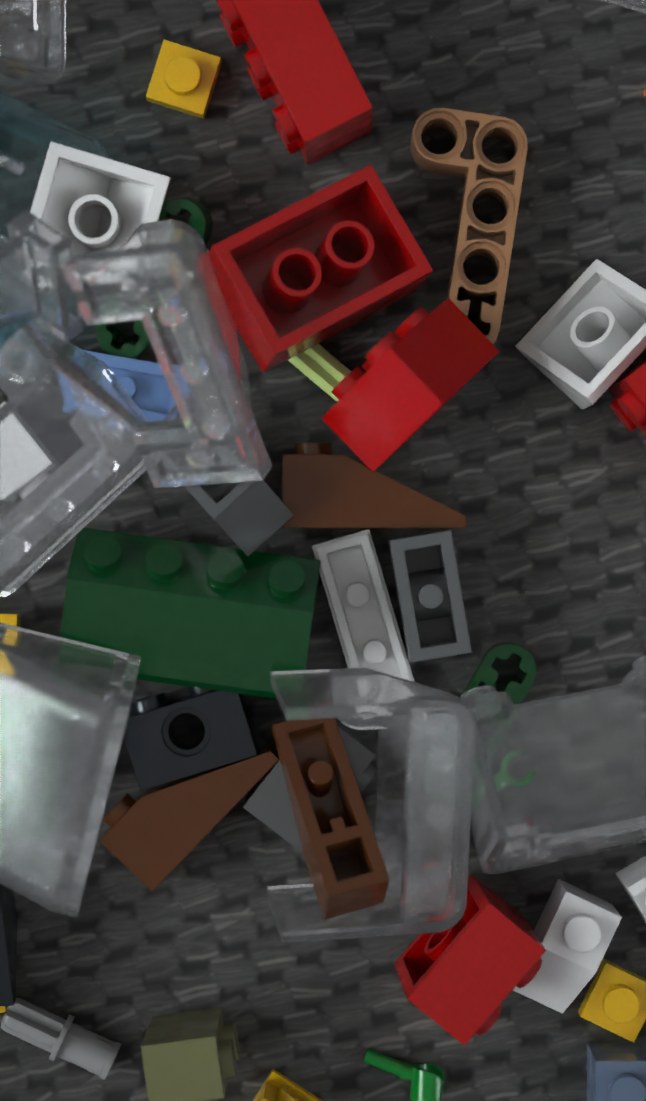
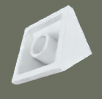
(96, 198)
(589, 334)

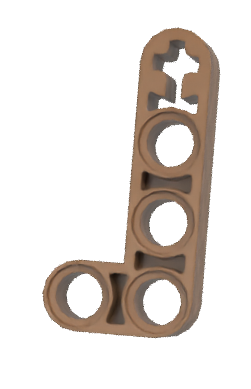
(481, 179)

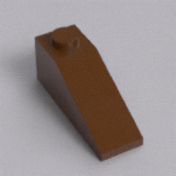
(343, 493)
(173, 817)
(330, 817)

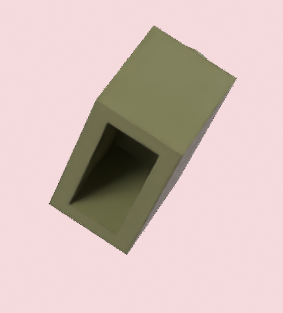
(189, 1055)

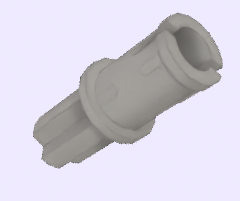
(60, 1037)

